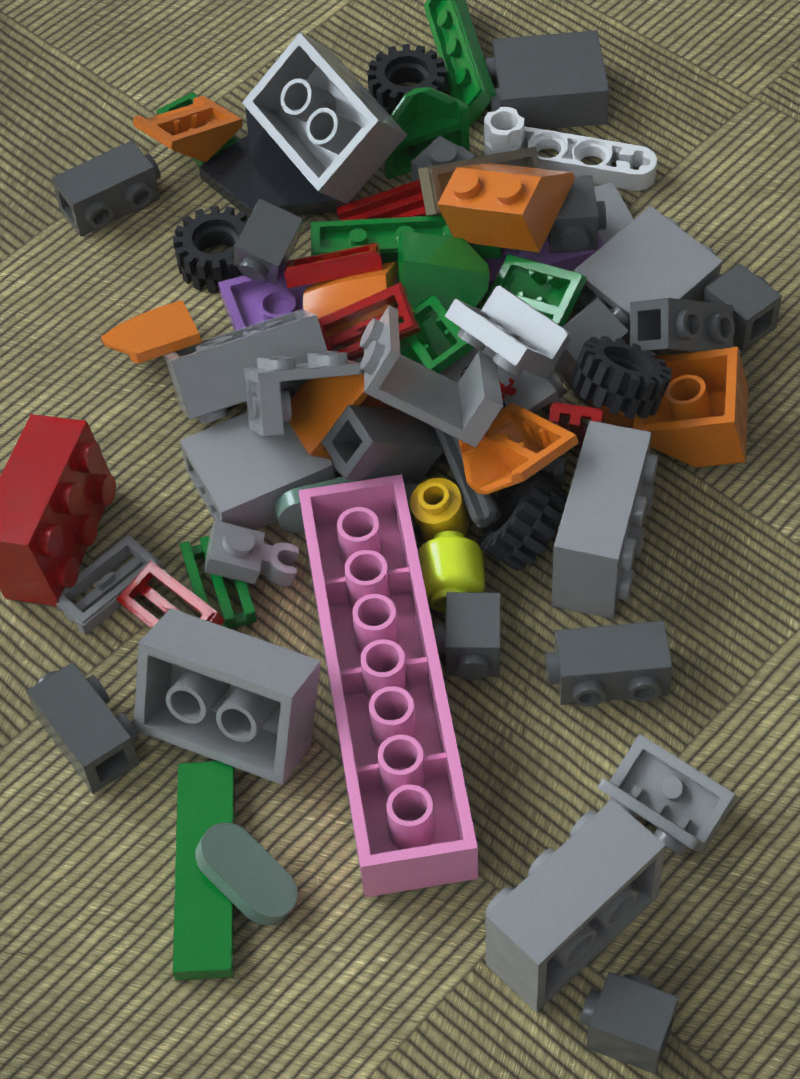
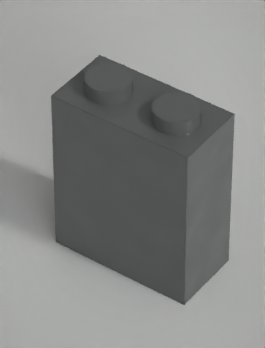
(551, 79)

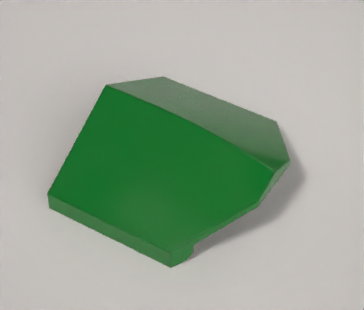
(424, 117)
(440, 268)
(540, 285)
(438, 342)

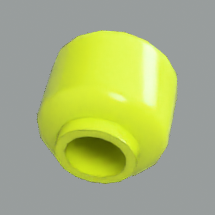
(451, 565)

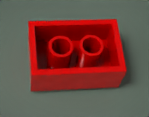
(50, 507)

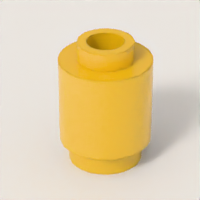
(439, 508)

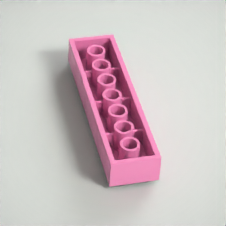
(387, 689)

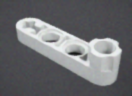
(506, 132)

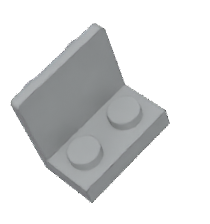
(269, 404)

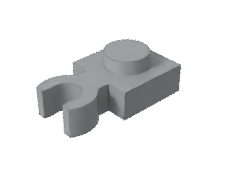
(242, 555)

